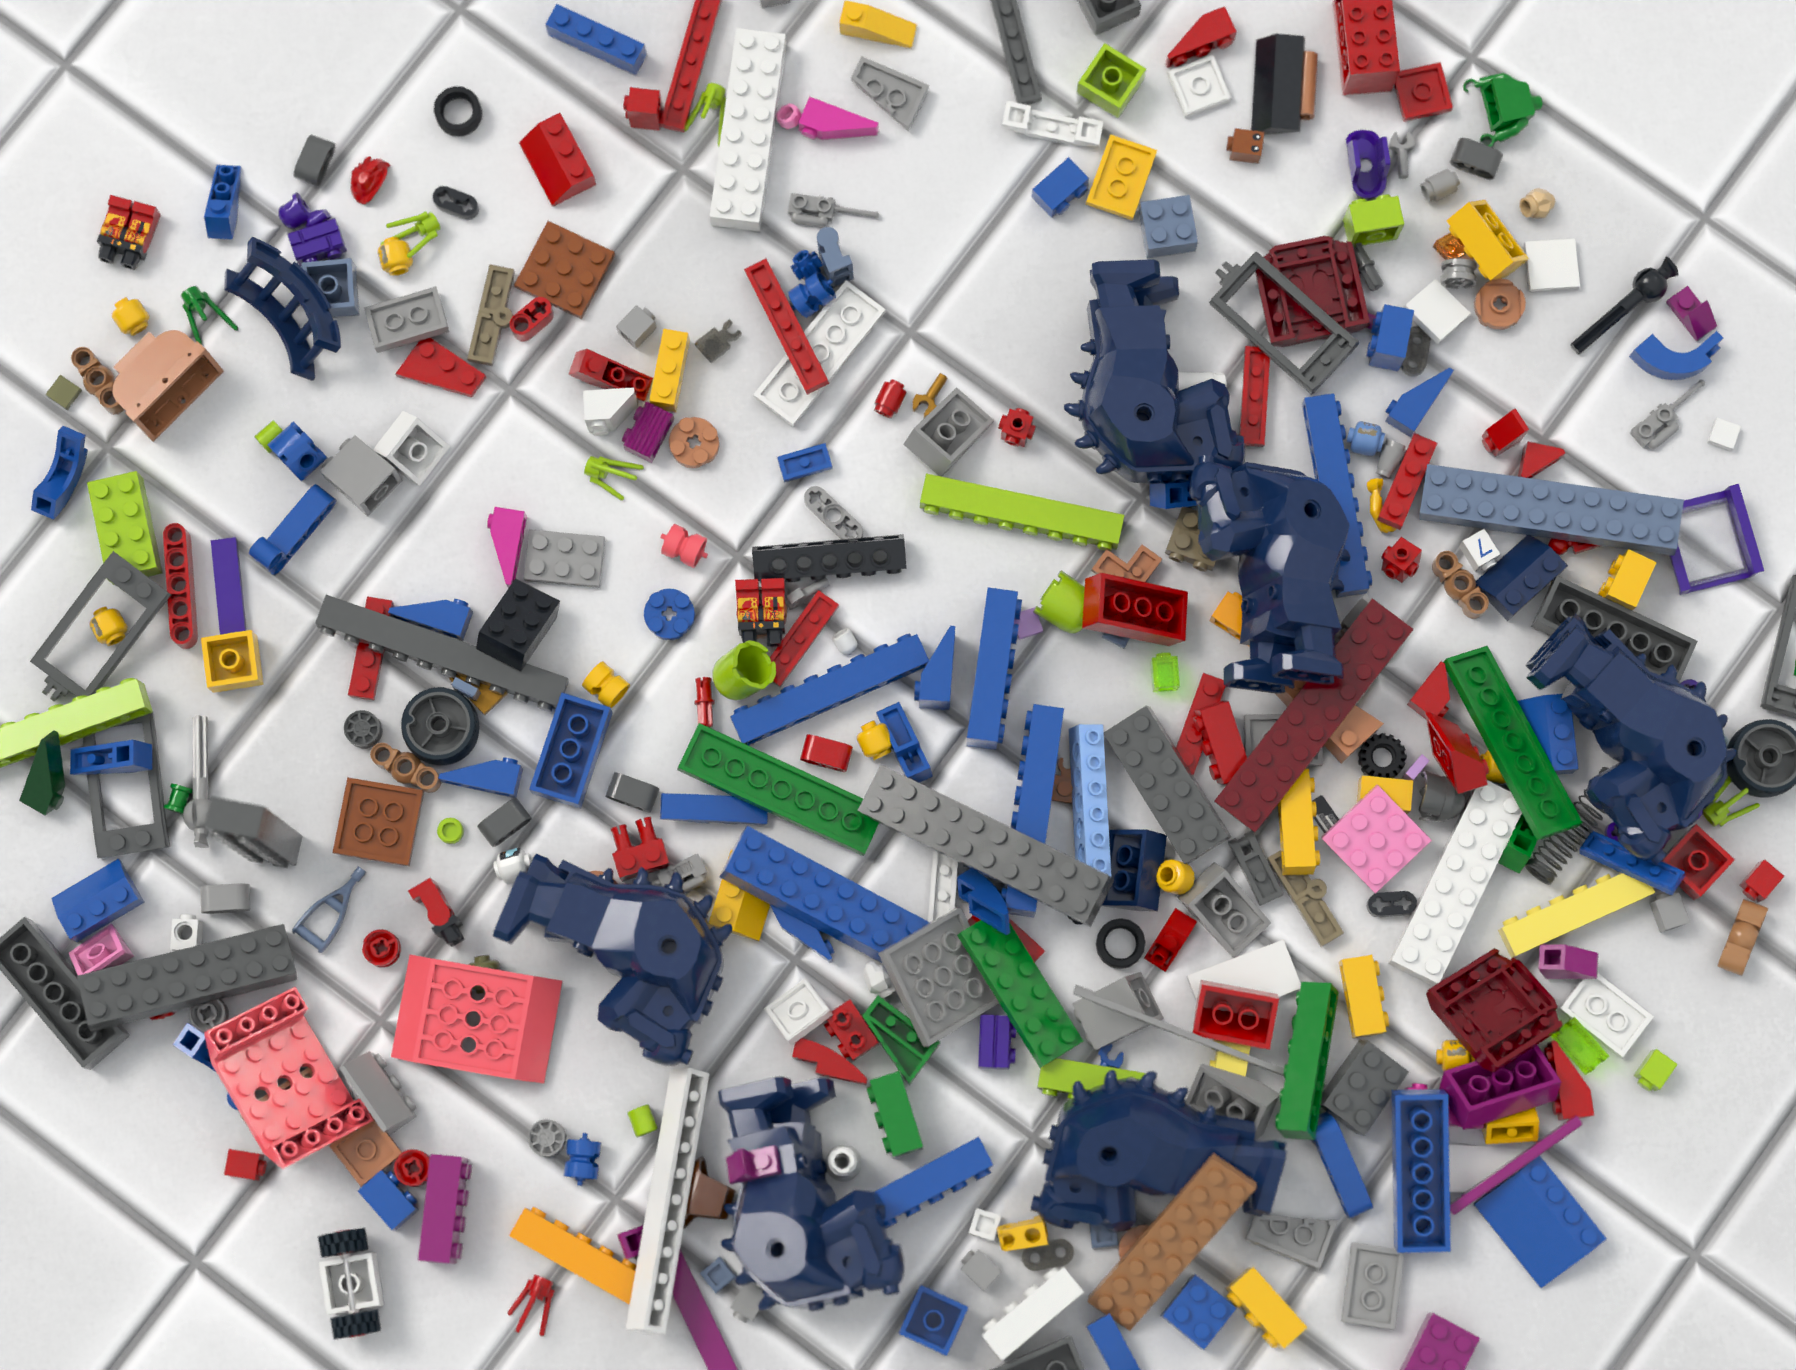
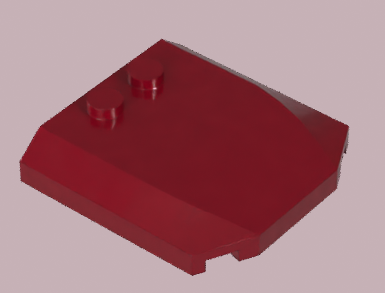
(1325, 274)
(1495, 1009)

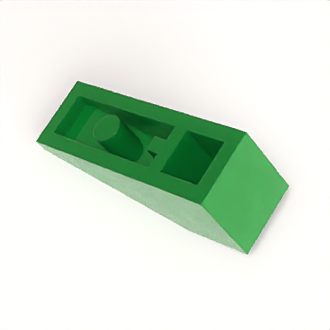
(1519, 847)

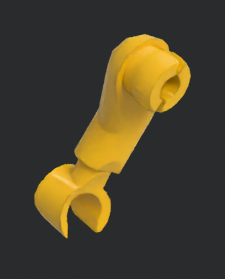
(1375, 486)

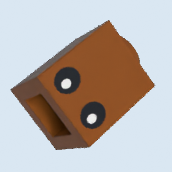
(1245, 145)

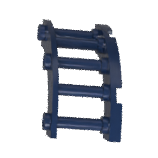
(305, 292)

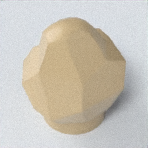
(1537, 203)

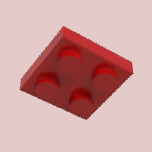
(1422, 92)

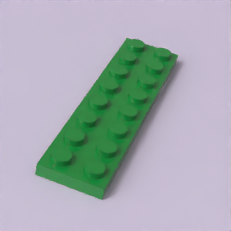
(1512, 743)
(778, 788)

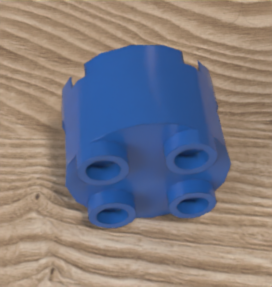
(297, 451)

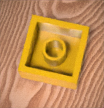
(1627, 579)
(232, 661)

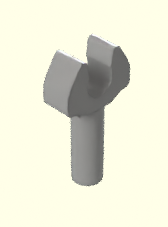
(1402, 150)
(799, 595)

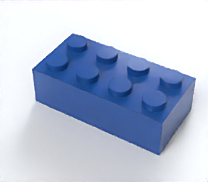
(571, 750)

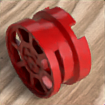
(381, 948)
(412, 1167)

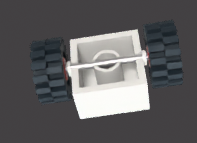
(350, 1283)

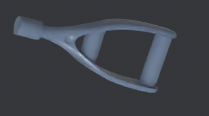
(333, 903)

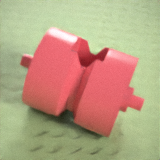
(688, 547)

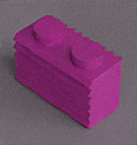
(648, 431)

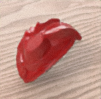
(368, 179)

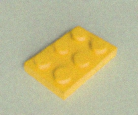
(1121, 177)

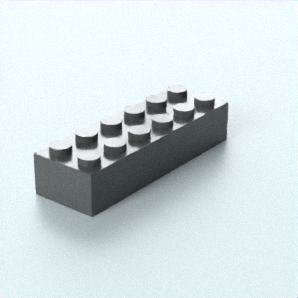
(1638, 633)
(1167, 785)
(54, 993)

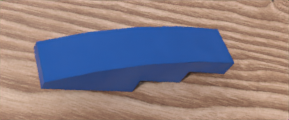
(710, 809)

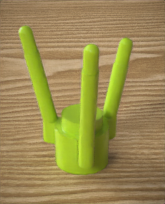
(712, 99)
(426, 225)
(600, 467)
(1717, 812)

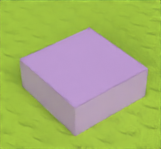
(1028, 624)
(1416, 768)

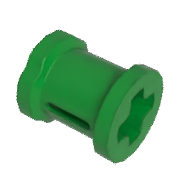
(178, 798)

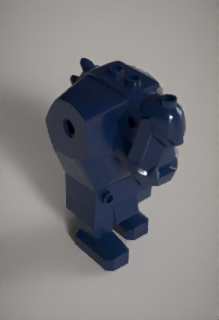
(1132, 387)
(1289, 561)
(1648, 722)
(638, 932)
(1147, 1141)
(788, 1224)

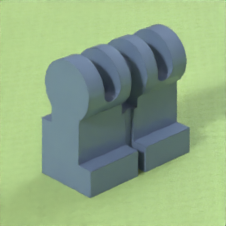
(834, 264)

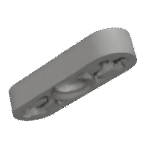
(815, 507)

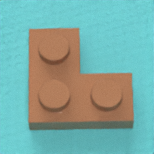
(1138, 568)

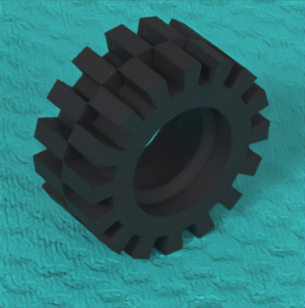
(1389, 743)

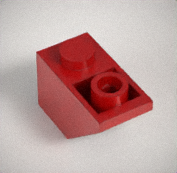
(1170, 939)

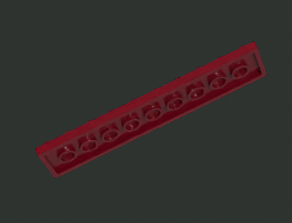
(1313, 718)

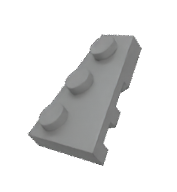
(891, 90)

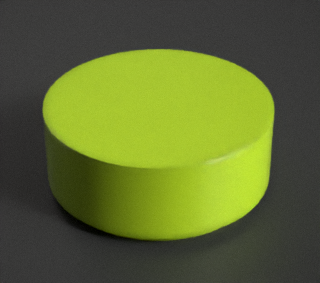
(450, 830)

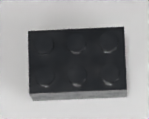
(518, 624)

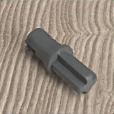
(1367, 268)

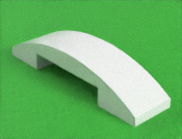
(1051, 126)

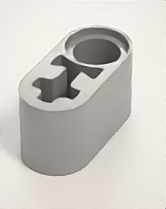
(225, 898)

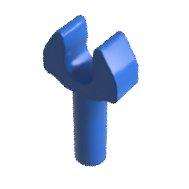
(1110, 1063)

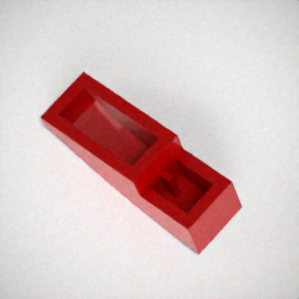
(828, 1061)

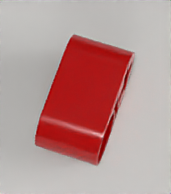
(523, 316)
(826, 753)

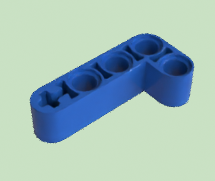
(293, 530)
(1341, 1167)

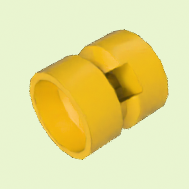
(606, 685)

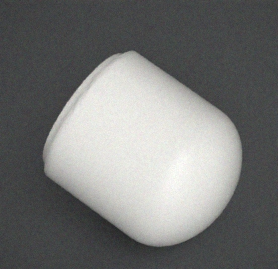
(845, 641)

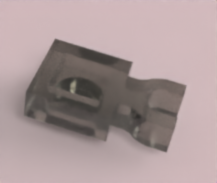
(715, 342)

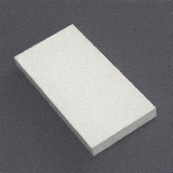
(1262, 970)

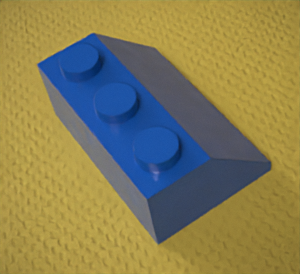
(1554, 728)
(96, 901)

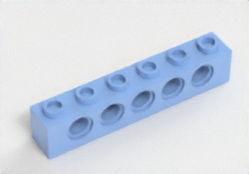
(1089, 796)

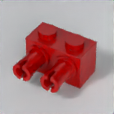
(649, 854)
(851, 1031)

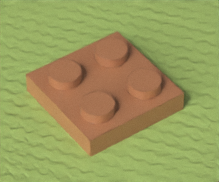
(366, 1152)

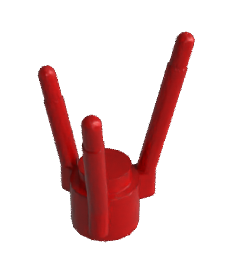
(537, 1289)

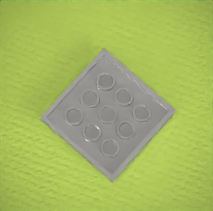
(937, 978)

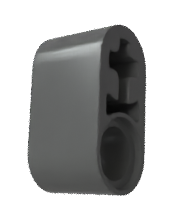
(1476, 158)
(314, 160)
(632, 792)
(504, 822)

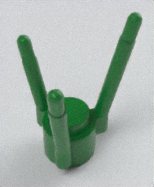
(195, 301)

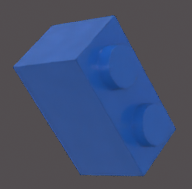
(1060, 188)
(389, 1199)

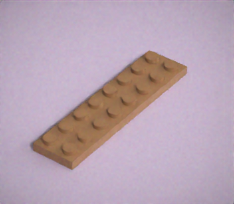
(1172, 1241)

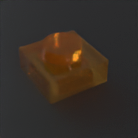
(1449, 247)

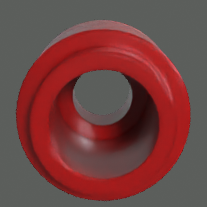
(890, 398)

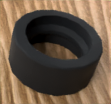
(460, 93)
(1123, 924)

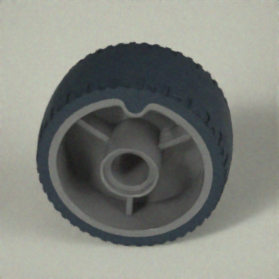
(457, 736)
(1751, 770)

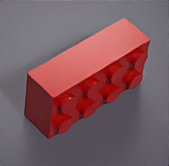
(1135, 609)

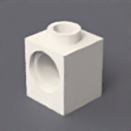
(178, 925)

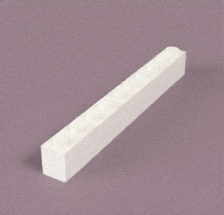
(667, 1201)

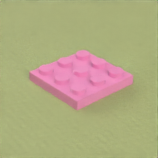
(1376, 838)

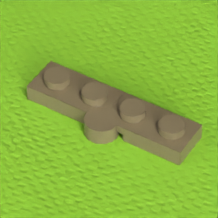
(492, 315)
(1307, 898)

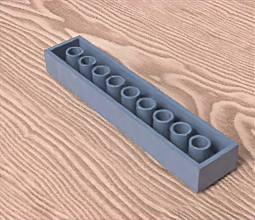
(1551, 509)

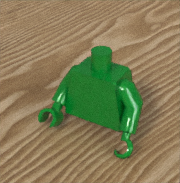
(1506, 105)

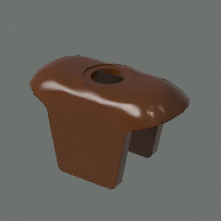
(706, 1195)

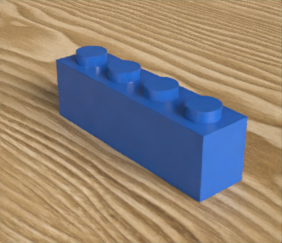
(596, 39)

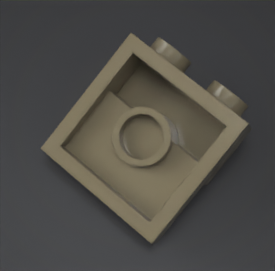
(1184, 541)

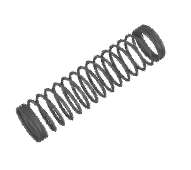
(1538, 868)

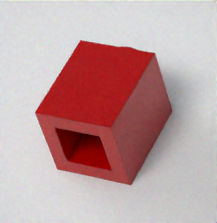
(1761, 881)
(245, 1165)

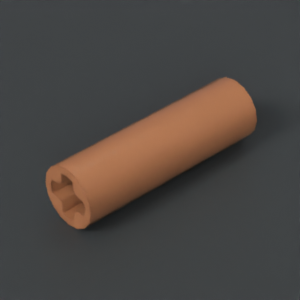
(1309, 85)

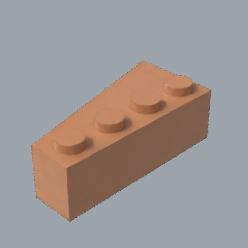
(1350, 734)

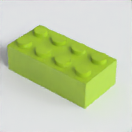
(125, 521)

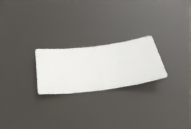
(1474, 1163)

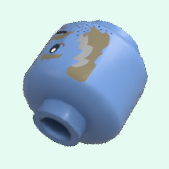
(1366, 438)

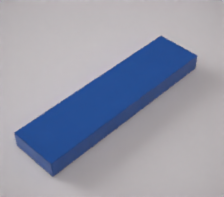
(1614, 855)

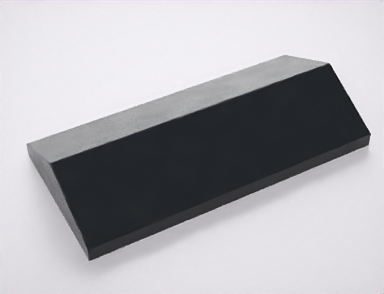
(1278, 84)

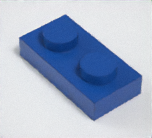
(804, 462)

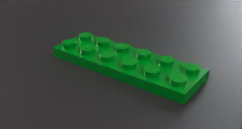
(1021, 991)

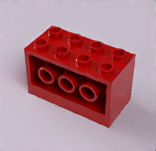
(1366, 45)

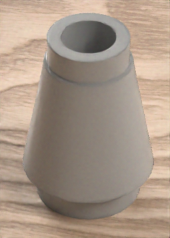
(1389, 458)

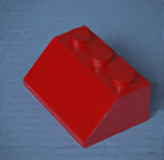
(557, 160)
(1455, 754)
(1235, 1014)

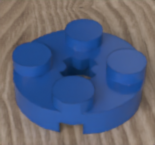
(679, 624)

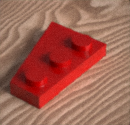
(439, 367)

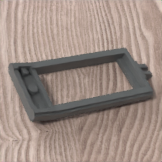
(1323, 361)
(134, 584)
(1775, 696)
(138, 837)

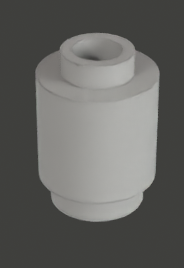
(1440, 185)

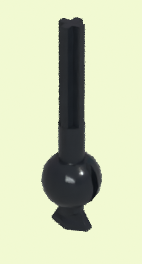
(1648, 286)

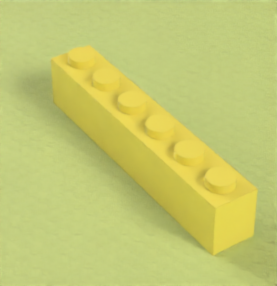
(1571, 913)

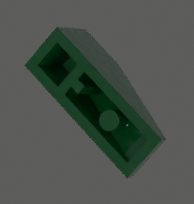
(46, 777)

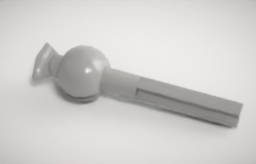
(197, 809)

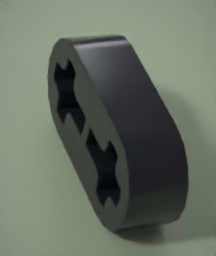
(457, 197)
(1391, 910)

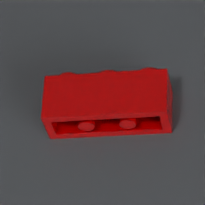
(1221, 740)

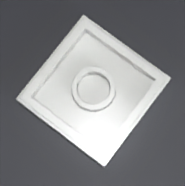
(1199, 86)
(1552, 265)
(1437, 311)
(798, 1011)

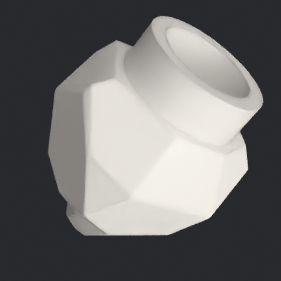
(878, 980)

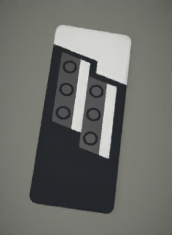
(1325, 815)

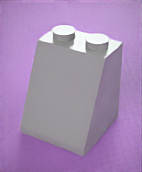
(361, 475)
(1108, 1026)

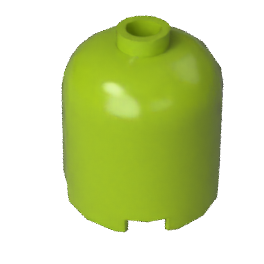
(1063, 604)
(743, 671)

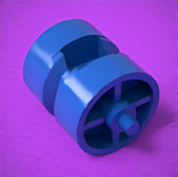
(814, 293)
(582, 1159)

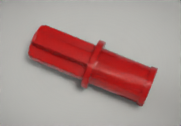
(704, 701)

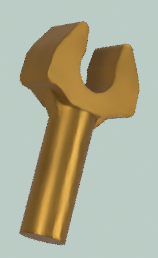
(929, 397)

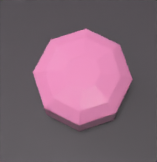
(788, 116)

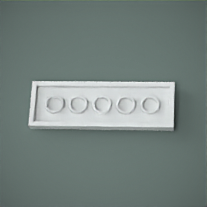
(833, 338)

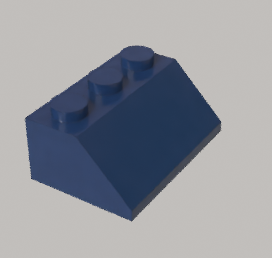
(1520, 575)
(1134, 867)

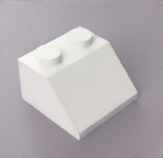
(607, 408)
(411, 447)

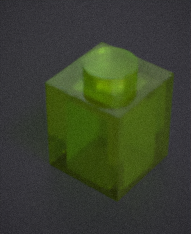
(1164, 672)

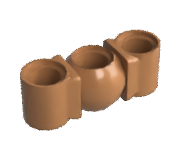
(90, 373)
(1457, 573)
(395, 761)
(1742, 937)

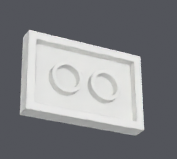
(1607, 1013)

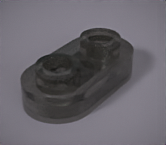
(1416, 352)
(1047, 1255)

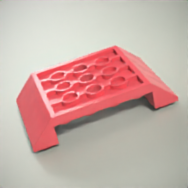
(513, 1027)
(271, 1045)

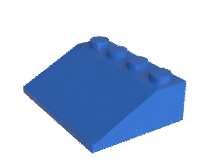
(1540, 1221)

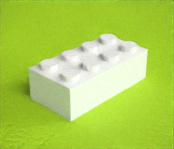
(1032, 1312)

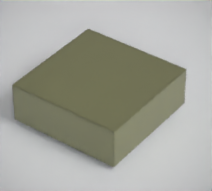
(63, 392)

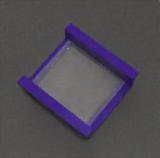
(1715, 542)

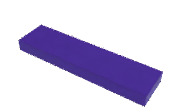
(228, 585)

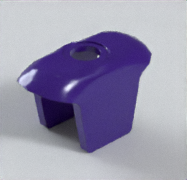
(1368, 145)

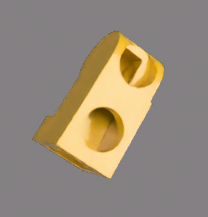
(1023, 1234)

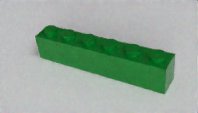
(1307, 1060)

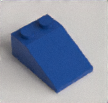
(935, 684)

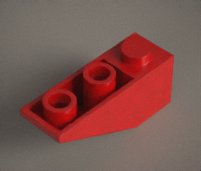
(1209, 32)
(608, 374)
(1574, 1094)

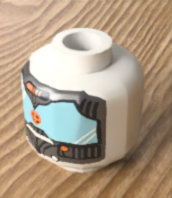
(511, 863)

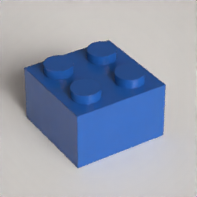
(1391, 337)
(1198, 1312)
(933, 1320)

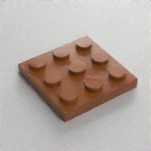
(564, 269)
(378, 822)

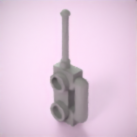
(818, 205)
(1663, 416)
(690, 866)

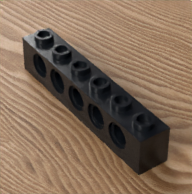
(891, 544)

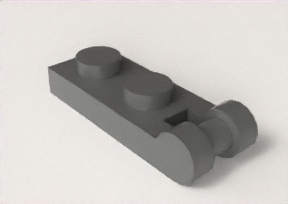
(1256, 869)

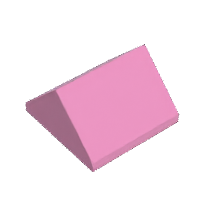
(100, 951)

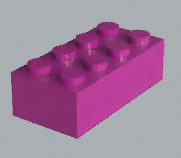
(1485, 1096)
(444, 1209)
(1440, 1346)

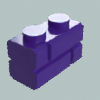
(317, 242)
(995, 1042)

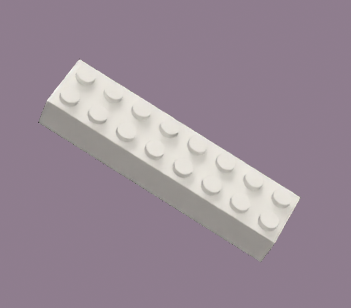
(748, 130)
(1456, 883)

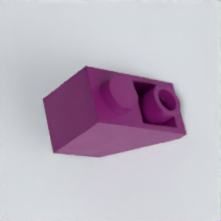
(1567, 962)

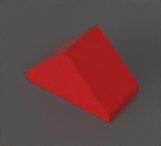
(1537, 458)

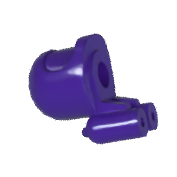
(297, 213)

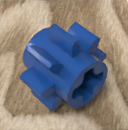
(806, 264)

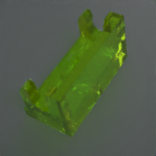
(1580, 1046)

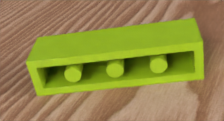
(1062, 1074)

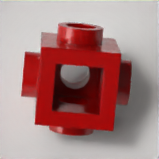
(1013, 435)
(1401, 560)

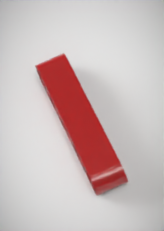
(173, 576)

